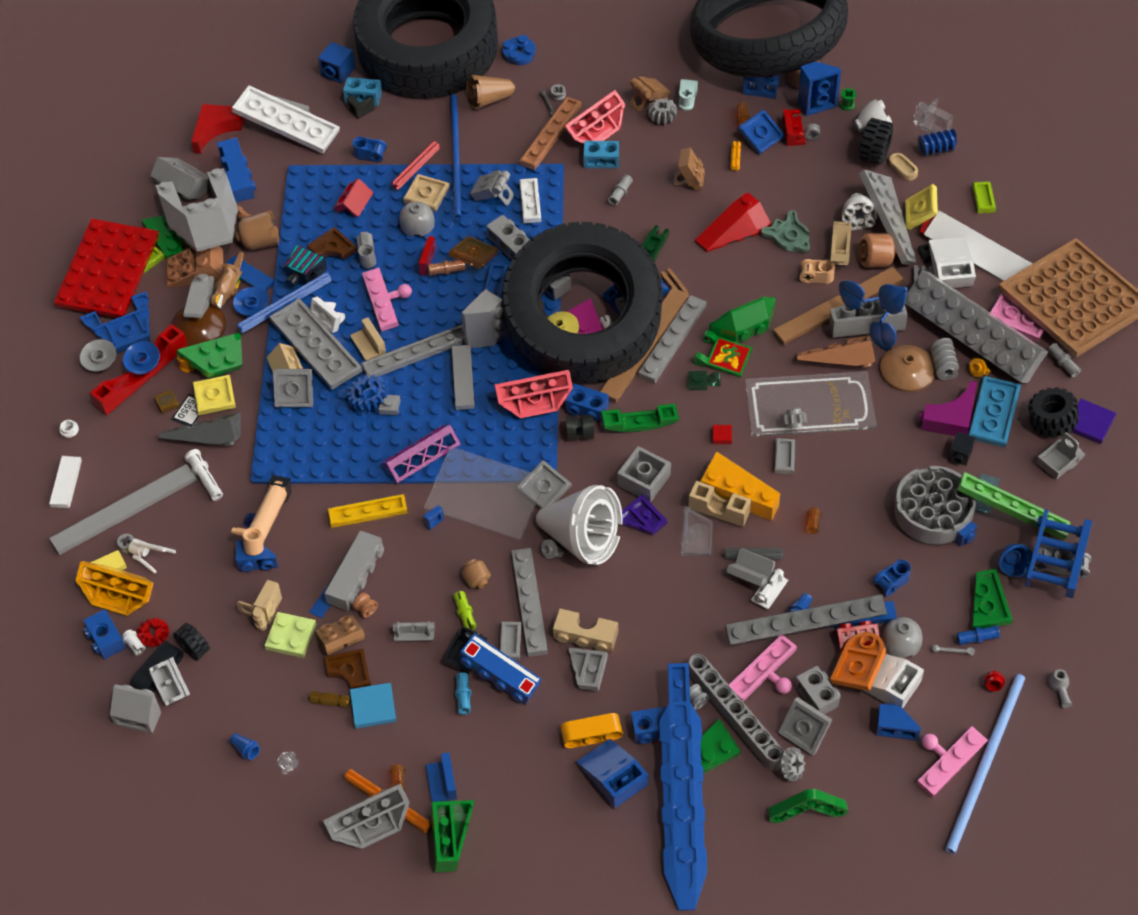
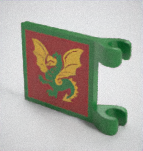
(725, 355)

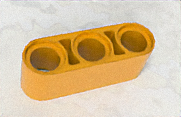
(591, 730)

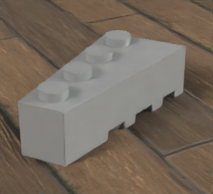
(858, 321)

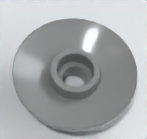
(98, 349)

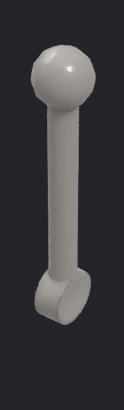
(970, 651)

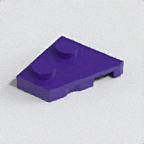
(643, 516)

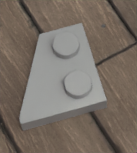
(588, 667)

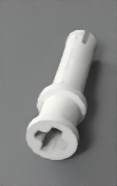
(200, 468)

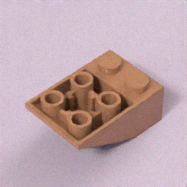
(189, 263)

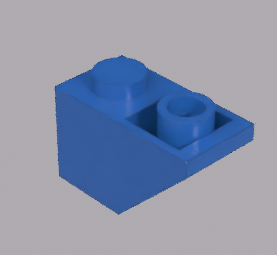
(265, 560)

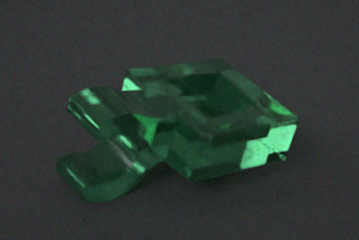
(701, 380)

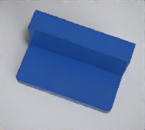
(441, 780)

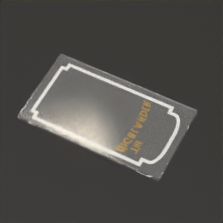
(828, 400)

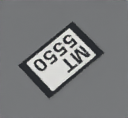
(187, 412)

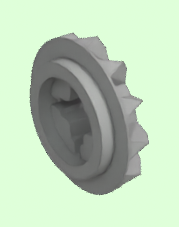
(790, 756)

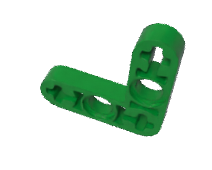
(806, 800)

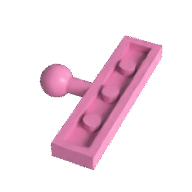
(381, 298)
(763, 668)
(950, 761)

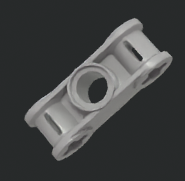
(1065, 555)

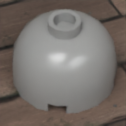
(416, 219)
(902, 637)

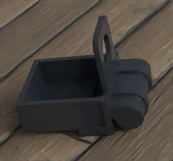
(452, 655)

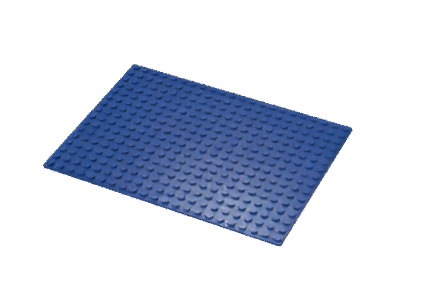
(346, 444)

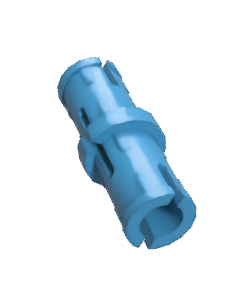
(463, 693)

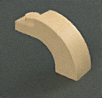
(841, 243)

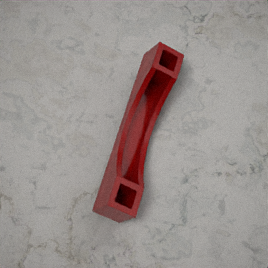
(113, 392)

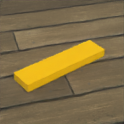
(367, 511)

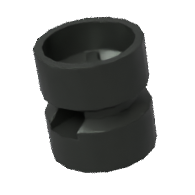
(586, 430)

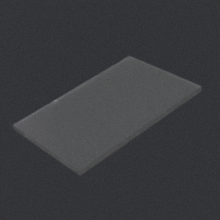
(485, 493)

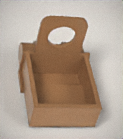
(648, 90)
(691, 169)

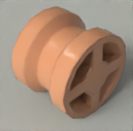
(365, 605)

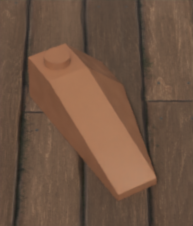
(854, 352)

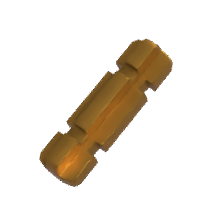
(329, 699)

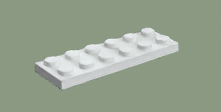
(285, 119)

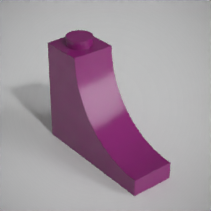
(951, 416)

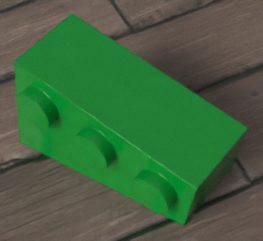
(448, 831)

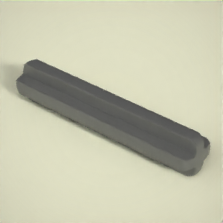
(770, 553)

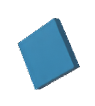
(373, 705)

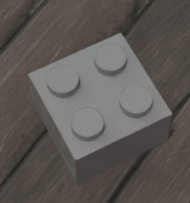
(644, 474)

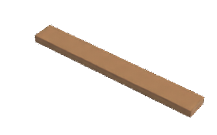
(670, 308)
(821, 314)

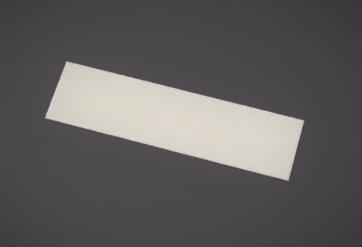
(984, 251)

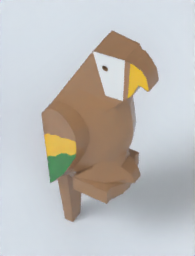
(228, 283)

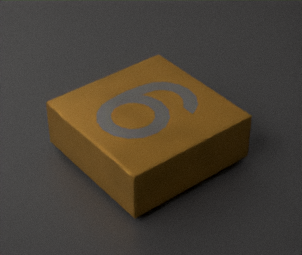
(166, 401)

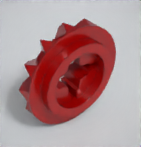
(147, 638)

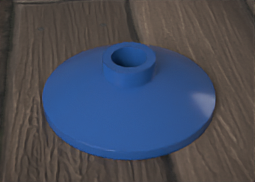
(250, 301)
(139, 352)

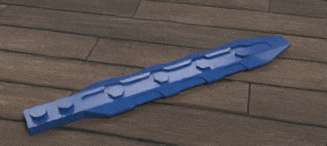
(682, 792)

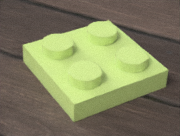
(290, 635)

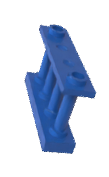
(1077, 549)

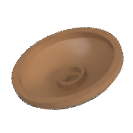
(907, 368)

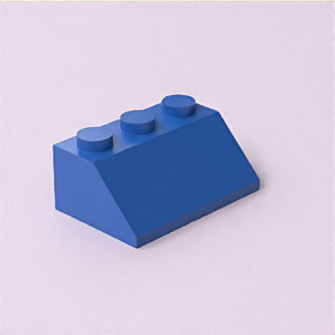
(818, 87)

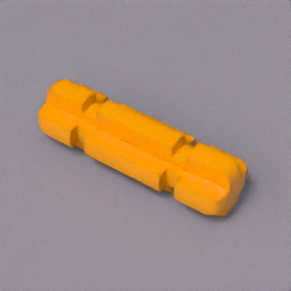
(735, 155)

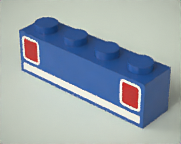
(499, 669)

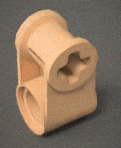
(819, 271)

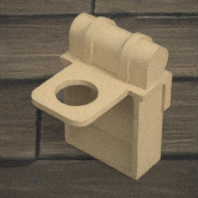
(265, 605)

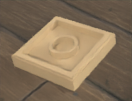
(427, 191)

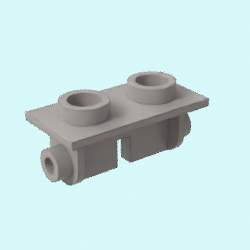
(414, 631)

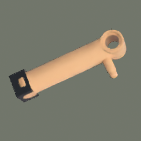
(253, 538)

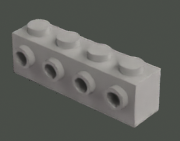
(354, 570)

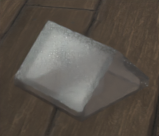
(696, 534)

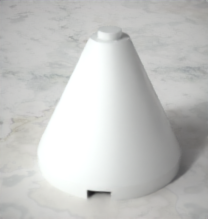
(585, 523)

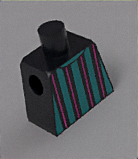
(303, 266)

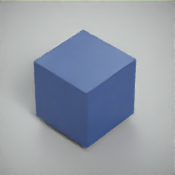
(336, 62)

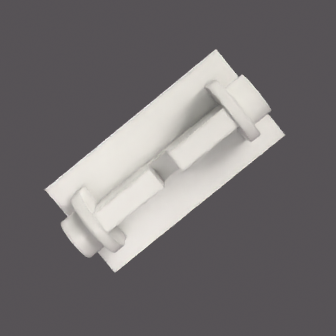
(768, 593)

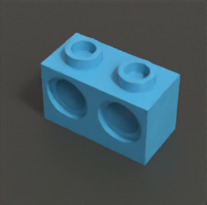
(363, 89)
(601, 154)

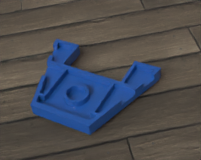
(126, 329)

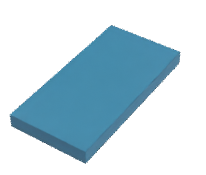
(994, 411)

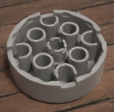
(931, 506)

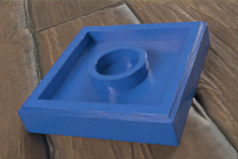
(761, 132)

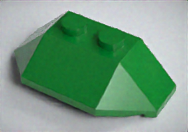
(745, 320)

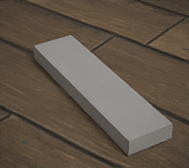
(463, 377)

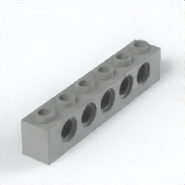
(510, 241)

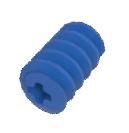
(937, 141)

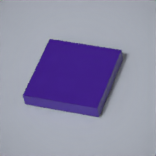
(1093, 421)

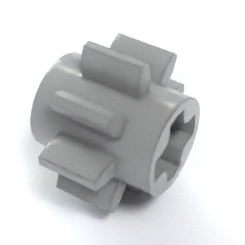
(794, 418)

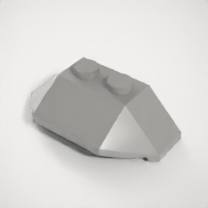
(370, 818)

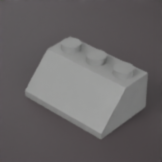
(186, 178)
(484, 321)

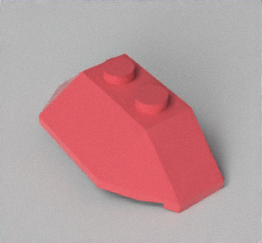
(599, 120)
(535, 394)

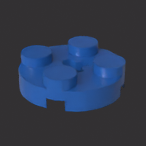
(522, 43)

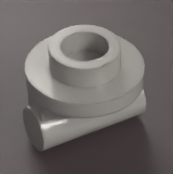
(551, 549)

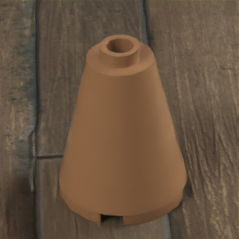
(487, 90)

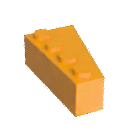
(731, 479)

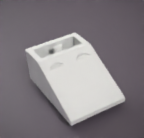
(952, 261)
(896, 681)

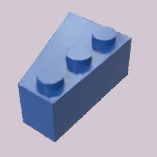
(236, 171)

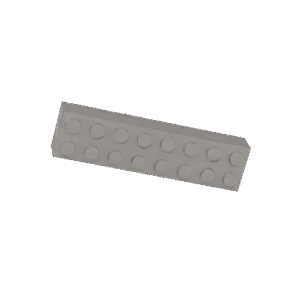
(975, 326)

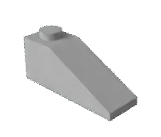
(199, 296)

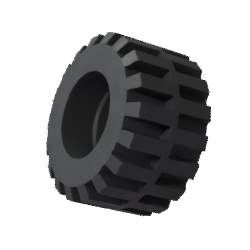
(875, 141)
(1053, 401)

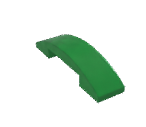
(640, 421)

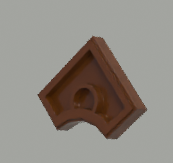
(333, 244)
(349, 667)

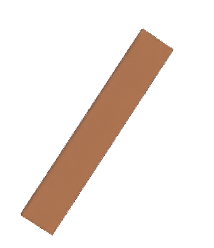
(550, 133)

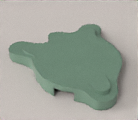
(788, 234)

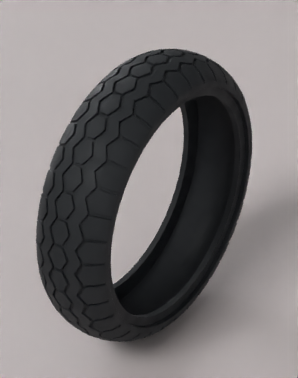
(765, 55)

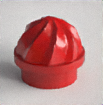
(994, 681)

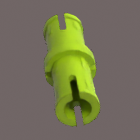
(464, 610)

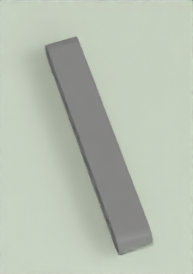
(736, 720)

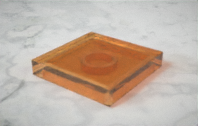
(473, 252)

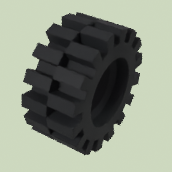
(191, 641)

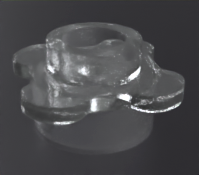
(287, 762)

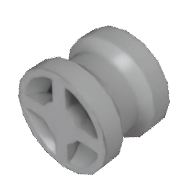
(698, 697)

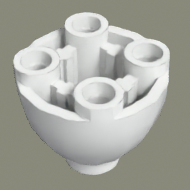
(873, 109)
(859, 211)

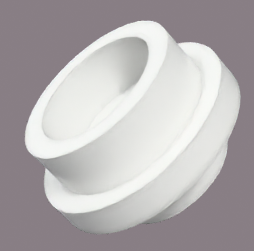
(65, 426)

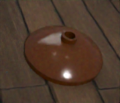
(201, 329)

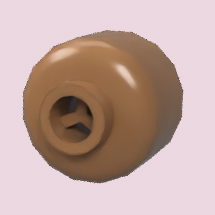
(476, 574)

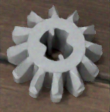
(662, 111)

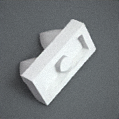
(326, 314)

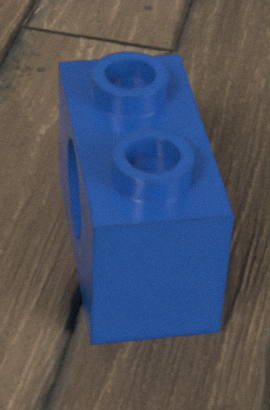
(102, 624)

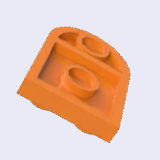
(859, 663)

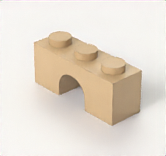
(706, 501)
(600, 637)

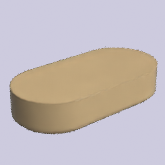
(903, 166)

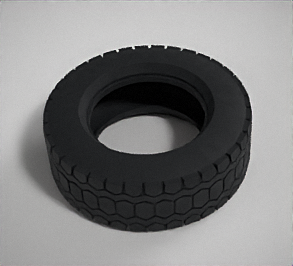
(425, 69)
(591, 250)

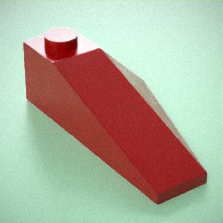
(738, 221)

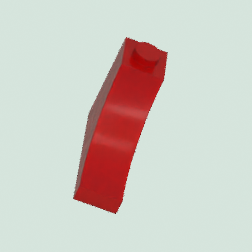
(213, 122)

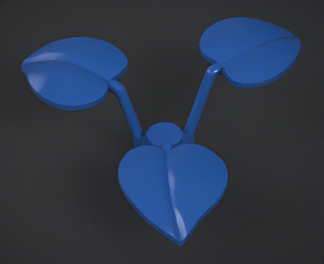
(891, 299)

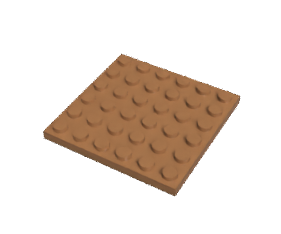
(1074, 297)

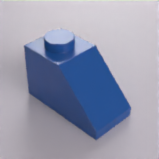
(896, 723)

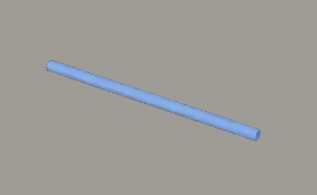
(985, 764)

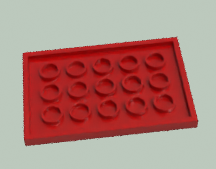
(107, 268)

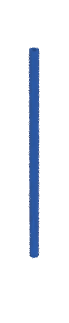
(455, 156)

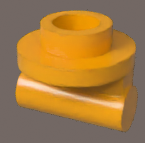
(978, 368)

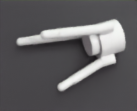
(141, 548)

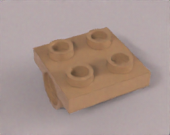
(337, 634)

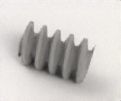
(944, 359)

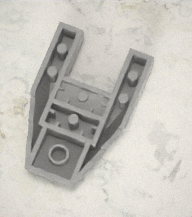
(202, 223)

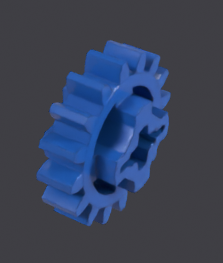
(367, 392)

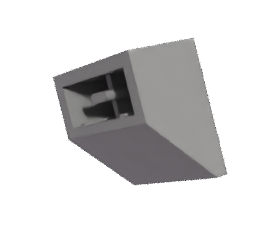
(134, 708)

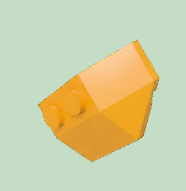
(113, 588)

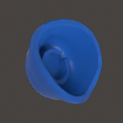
(1014, 559)

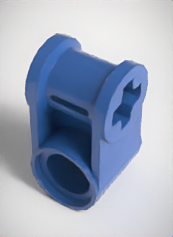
(367, 149)
(891, 579)

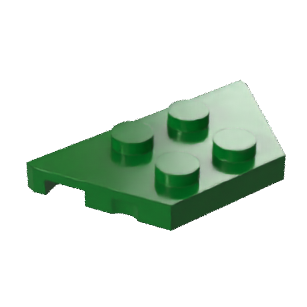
(215, 356)

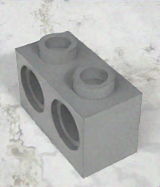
(814, 692)

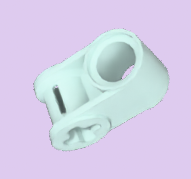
(687, 94)

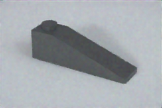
(221, 430)

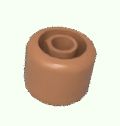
(876, 250)

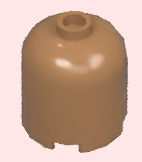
(258, 231)

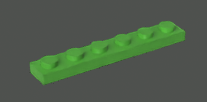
(1007, 503)

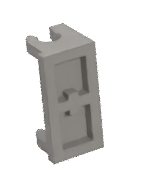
(168, 681)

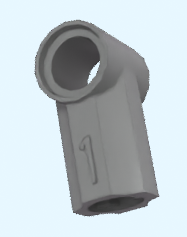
(366, 250)

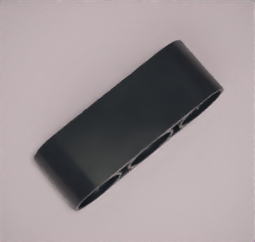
(165, 651)

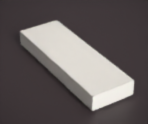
(530, 200)
(65, 482)

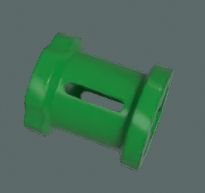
(847, 102)

